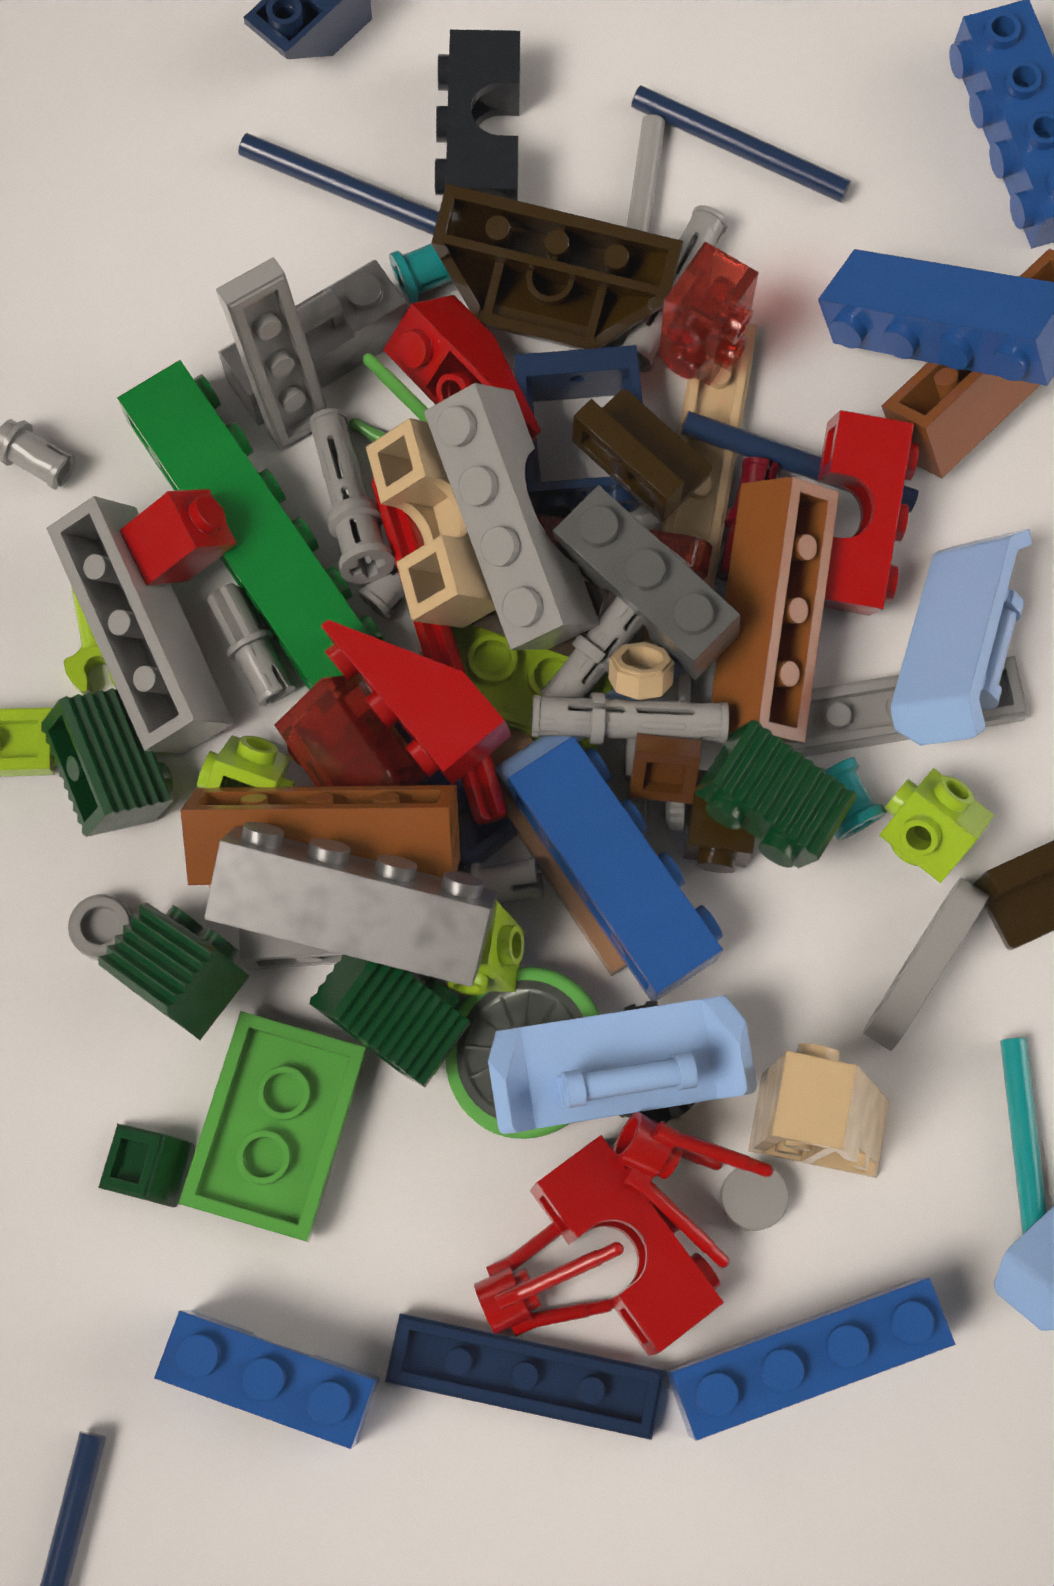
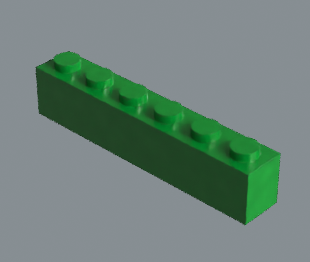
(272, 553)

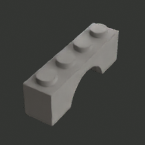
(528, 578)

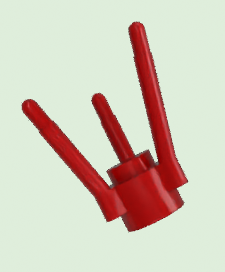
(656, 1150)
(511, 1296)

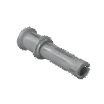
(359, 537)

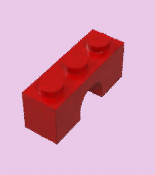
(871, 462)
(669, 1285)

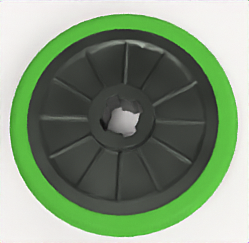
(539, 999)

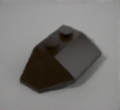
(551, 269)

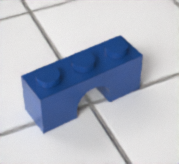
(267, 1378)

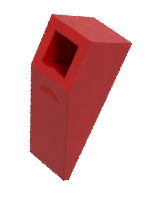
(450, 349)
(432, 701)

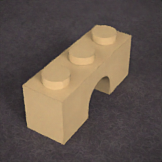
(444, 575)

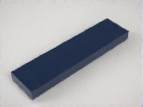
(525, 1376)

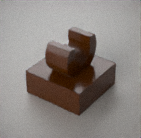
(665, 768)

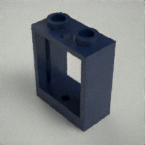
(574, 376)

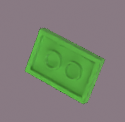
(274, 1126)

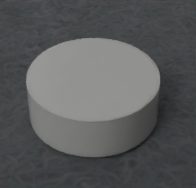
(96, 923)
(754, 1200)

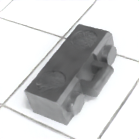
(339, 328)

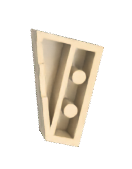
(820, 1112)

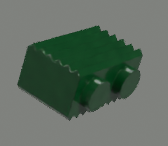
(104, 763)
(774, 796)
(174, 968)
(393, 1015)

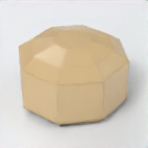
(641, 671)

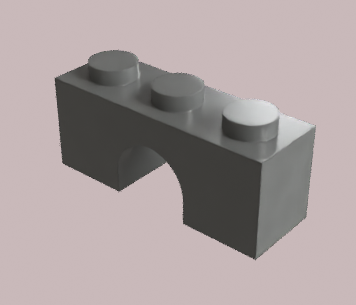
(650, 579)

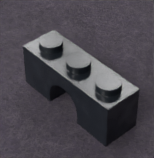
(480, 84)

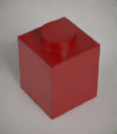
(178, 536)

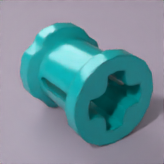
(418, 272)
(863, 810)

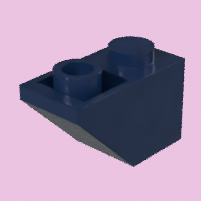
(308, 26)

